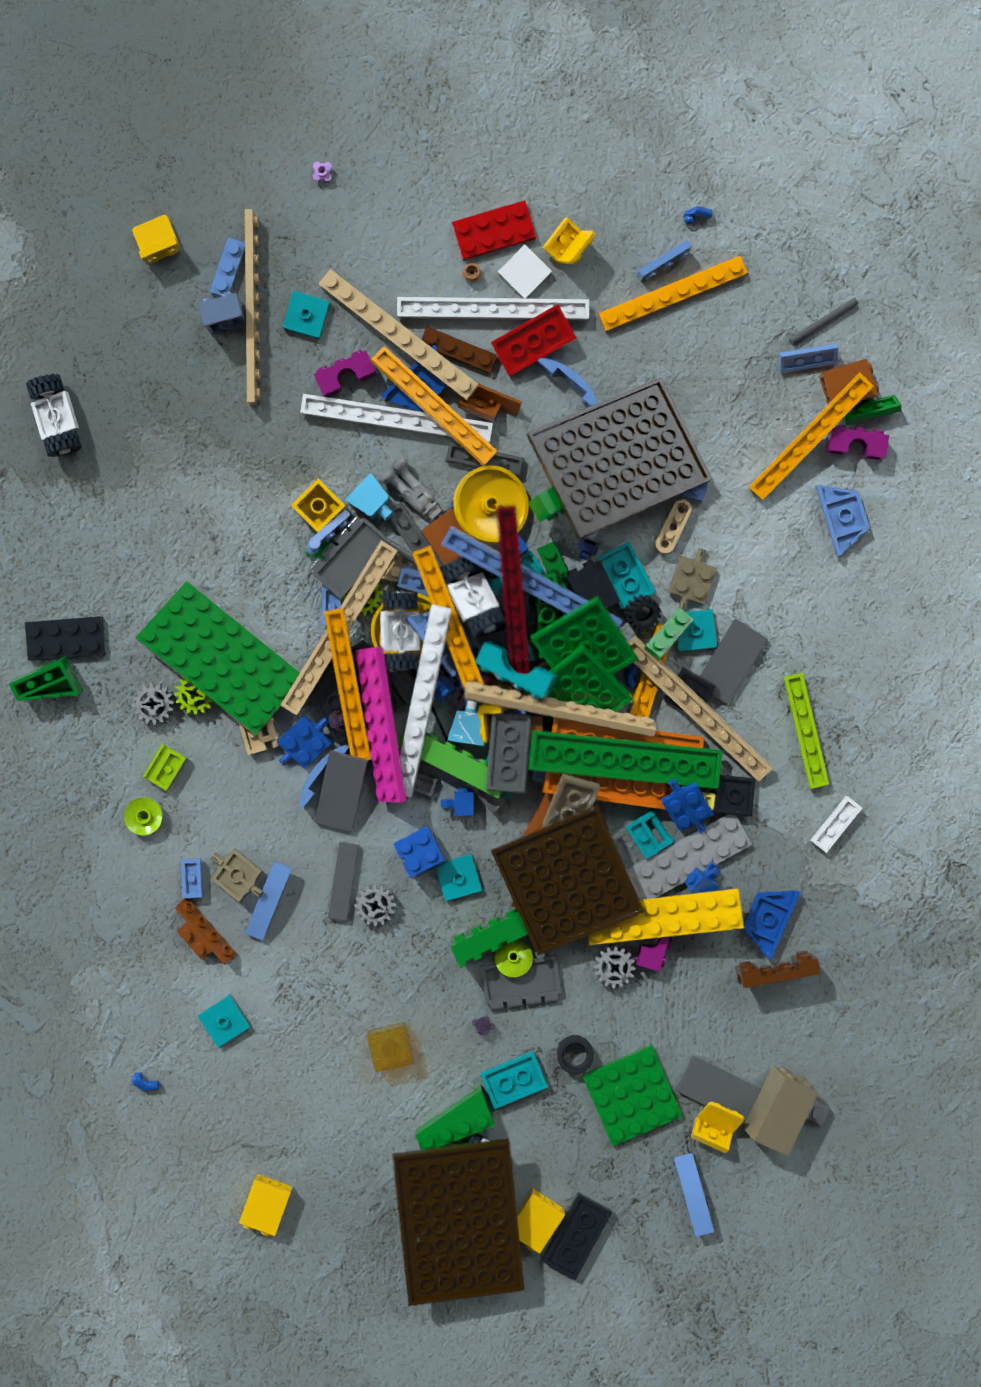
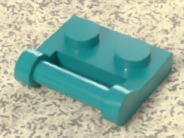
(643, 836)

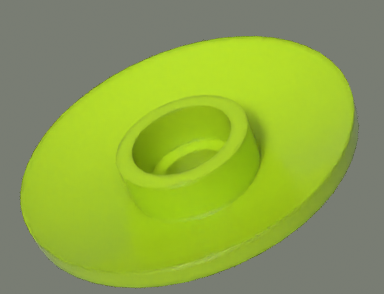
(134, 820)
(516, 967)

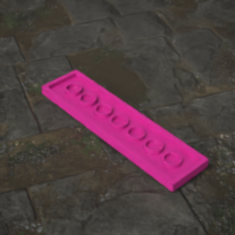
(380, 725)

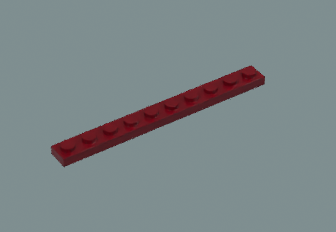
(513, 589)

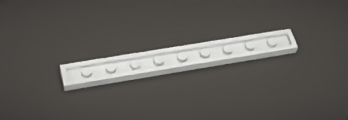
(488, 308)
(381, 416)
(423, 695)

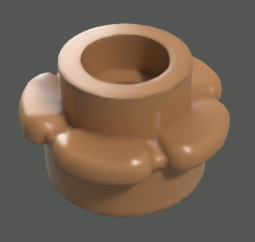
(471, 267)

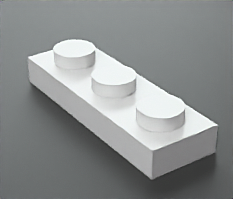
(836, 824)

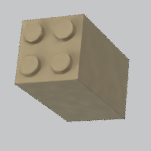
(780, 1110)

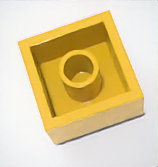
(318, 505)

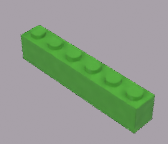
(454, 762)

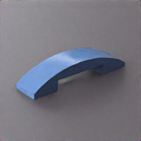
(552, 367)
(307, 792)

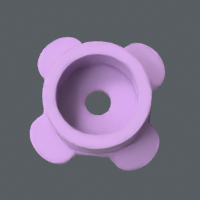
(326, 176)

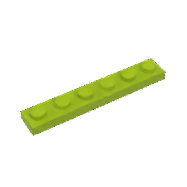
(806, 730)

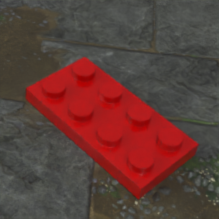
(494, 230)
(533, 340)

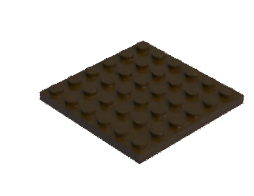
(567, 880)

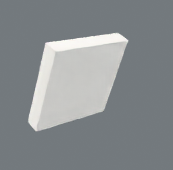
(524, 272)

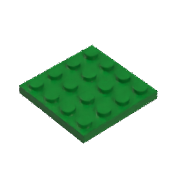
(588, 626)
(587, 682)
(632, 1095)

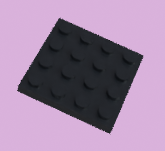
(327, 697)

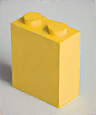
(265, 1205)
(538, 1220)

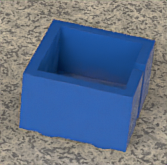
(420, 852)

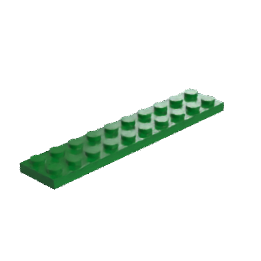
(624, 759)

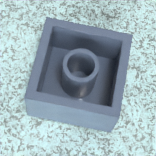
(222, 312)

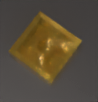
(390, 1047)

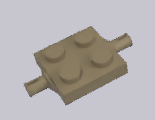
(692, 579)
(237, 875)

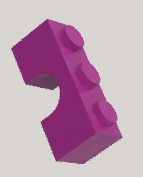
(329, 377)
(873, 443)
(653, 955)

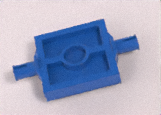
(304, 741)
(687, 806)

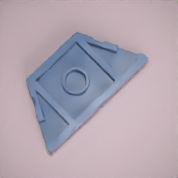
(843, 516)
(419, 625)

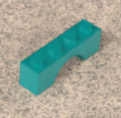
(494, 659)

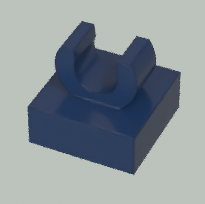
(587, 546)

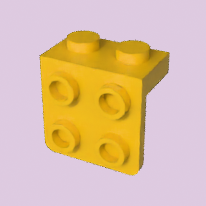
(156, 239)
(568, 242)
(485, 715)
(716, 1125)

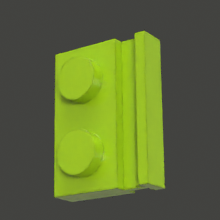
(165, 767)

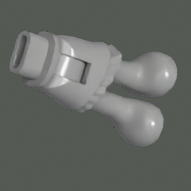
(418, 495)

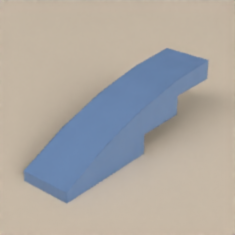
(268, 901)
(694, 1195)

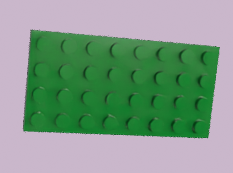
(219, 657)

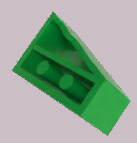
(546, 505)
(50, 680)

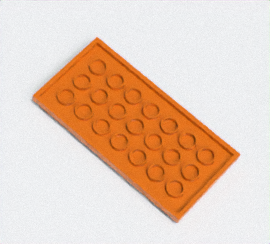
(620, 790)

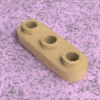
(679, 520)

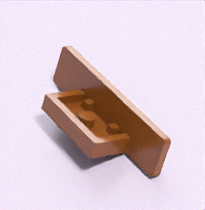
(487, 402)
(201, 934)

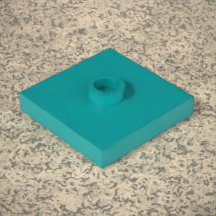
(306, 314)
(699, 633)
(458, 877)
(224, 1020)

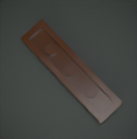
(460, 350)

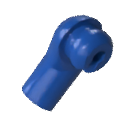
(697, 212)
(630, 672)
(143, 1085)

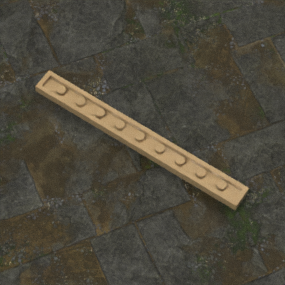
(252, 299)
(398, 335)
(352, 608)
(560, 709)
(700, 712)

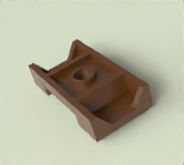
(803, 965)

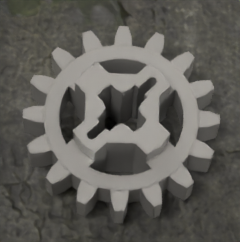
(154, 711)
(384, 908)
(621, 961)

